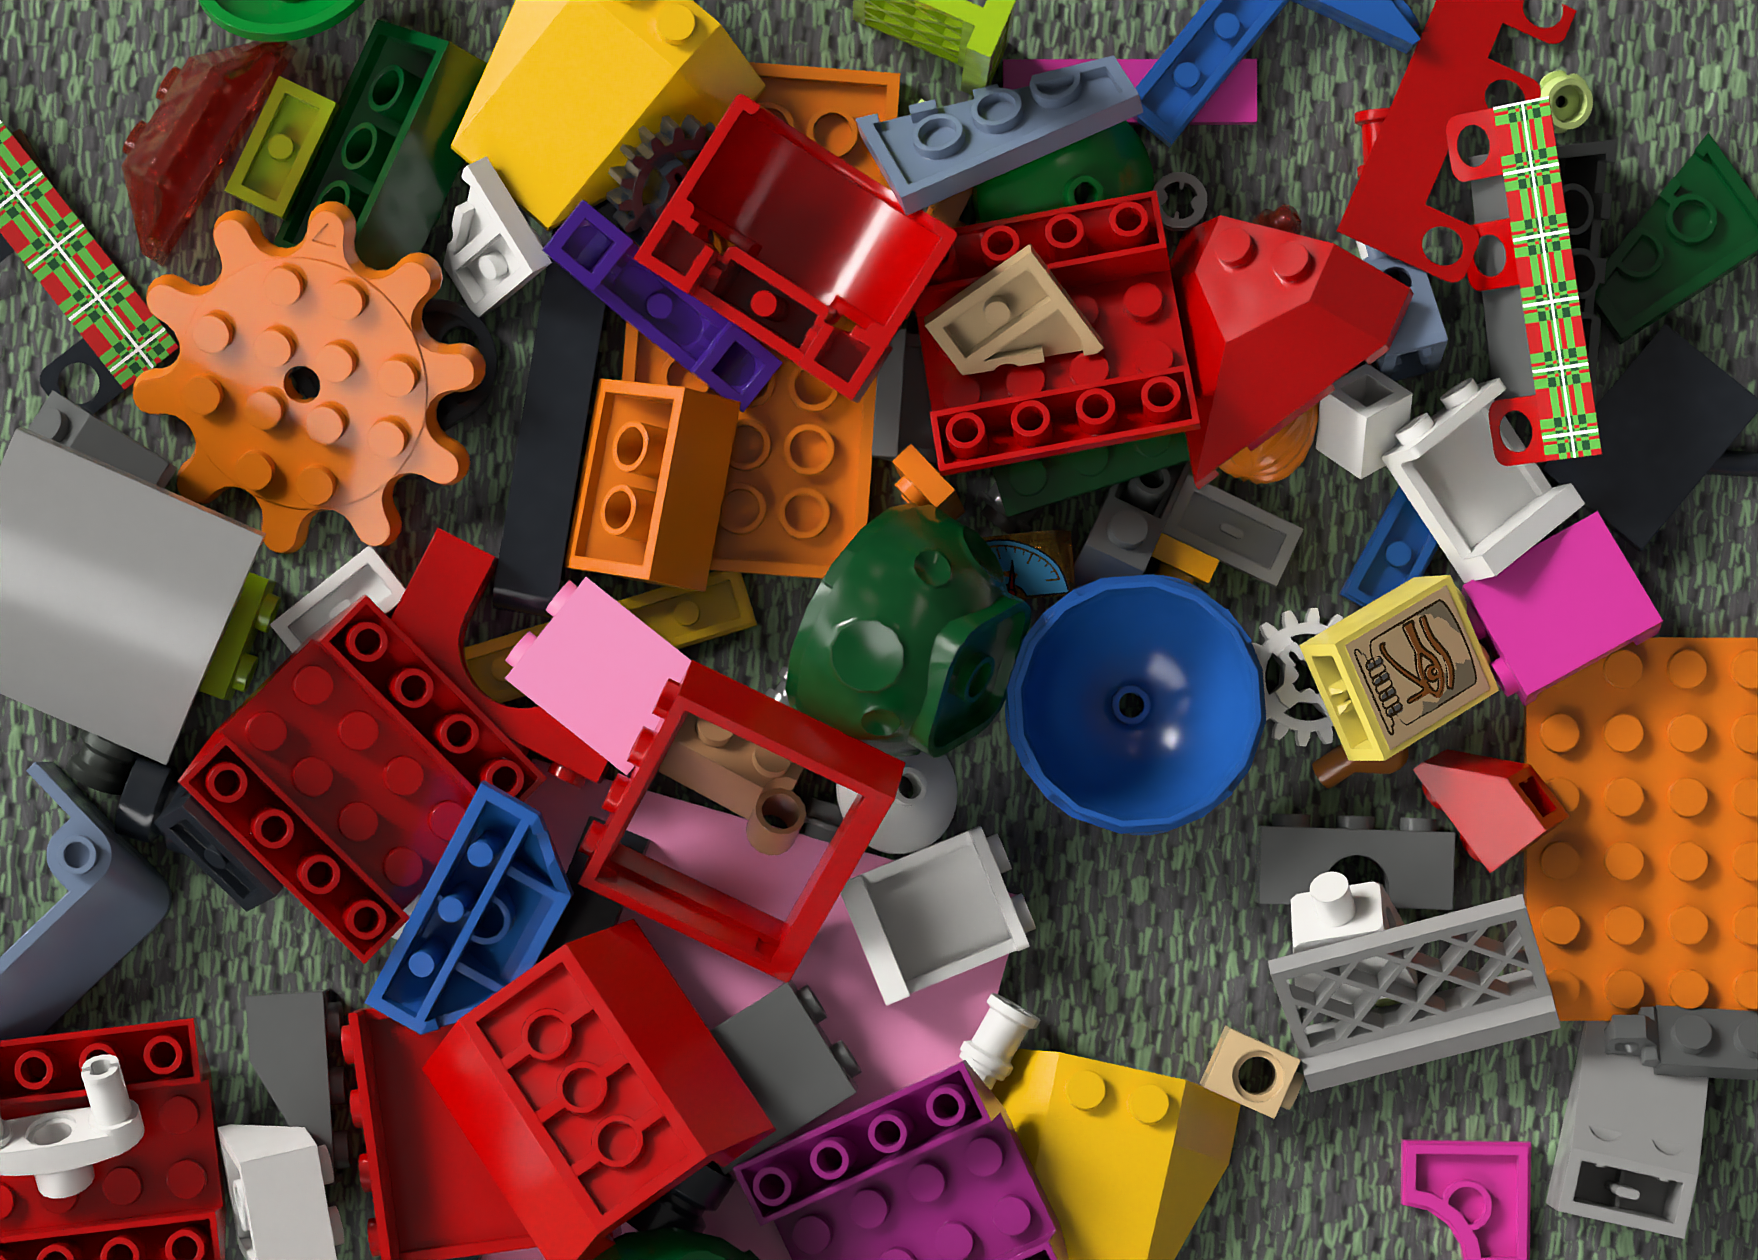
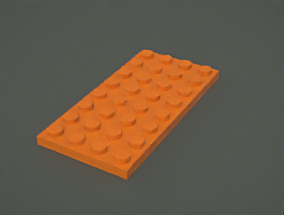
(800, 446)

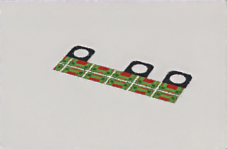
(115, 323)

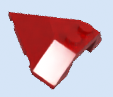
(1271, 329)

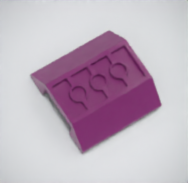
(908, 1180)

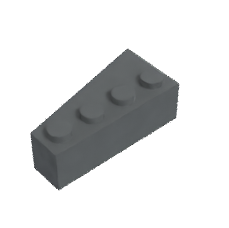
(1586, 205)

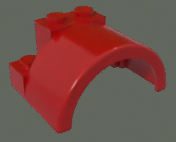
(808, 247)

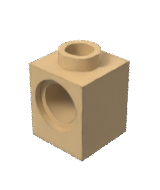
(1224, 1067)

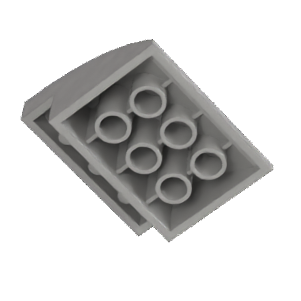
(111, 593)

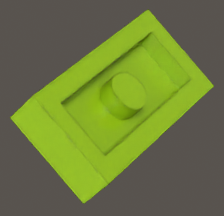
(282, 148)

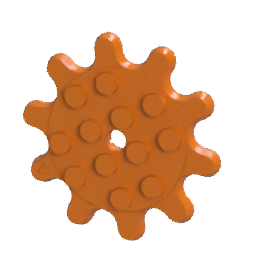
(360, 338)

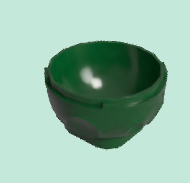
(909, 636)

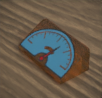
(1035, 563)

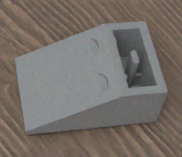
(1628, 1141)

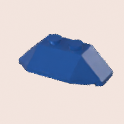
(477, 917)

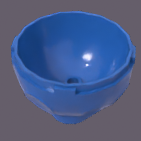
(1196, 693)

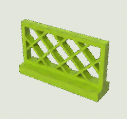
(949, 29)

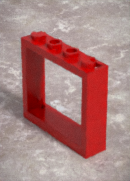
(700, 909)

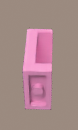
(596, 670)

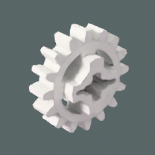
(1285, 695)

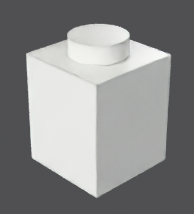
(1361, 420)

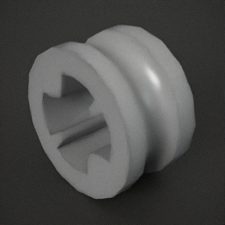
(1197, 205)

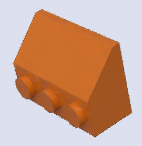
(652, 483)

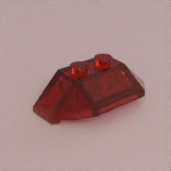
(193, 136)

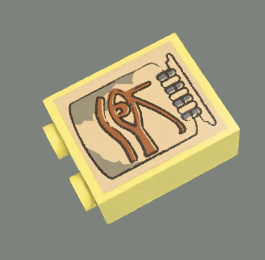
(1399, 668)

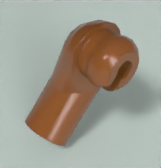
(1336, 767)

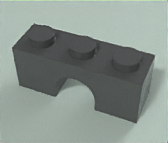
(1412, 861)

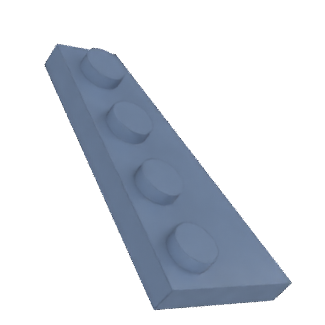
(972, 141)

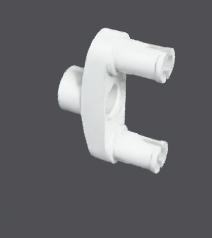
(67, 1142)

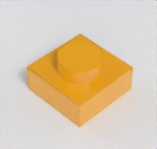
(1183, 561)

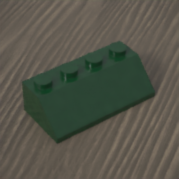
(391, 144)

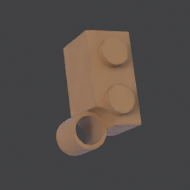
(740, 779)

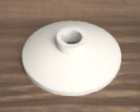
(917, 820)

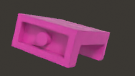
(1560, 609)

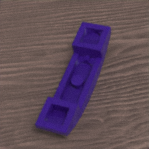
(671, 319)

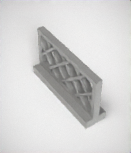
(1424, 1023)

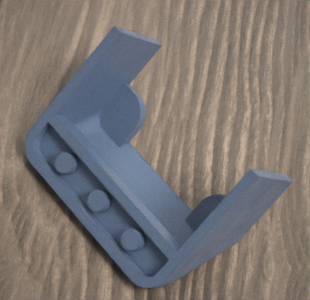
(107, 912)

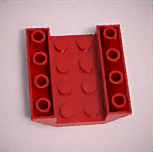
(1120, 278)
(354, 773)
(593, 1090)
(146, 1203)

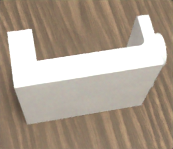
(1467, 499)
(936, 913)

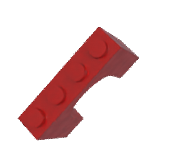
(436, 618)

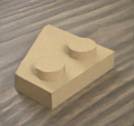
(1011, 318)

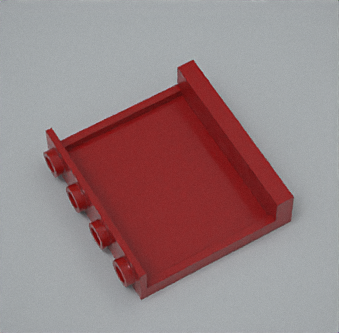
(422, 1170)

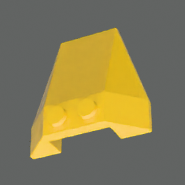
(580, 83)
(1118, 1150)

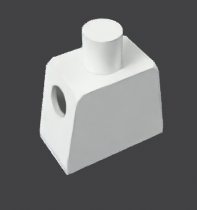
(1338, 913)

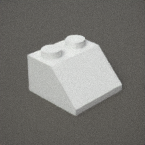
(280, 1193)

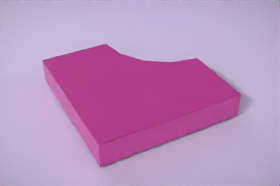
(1475, 1190)

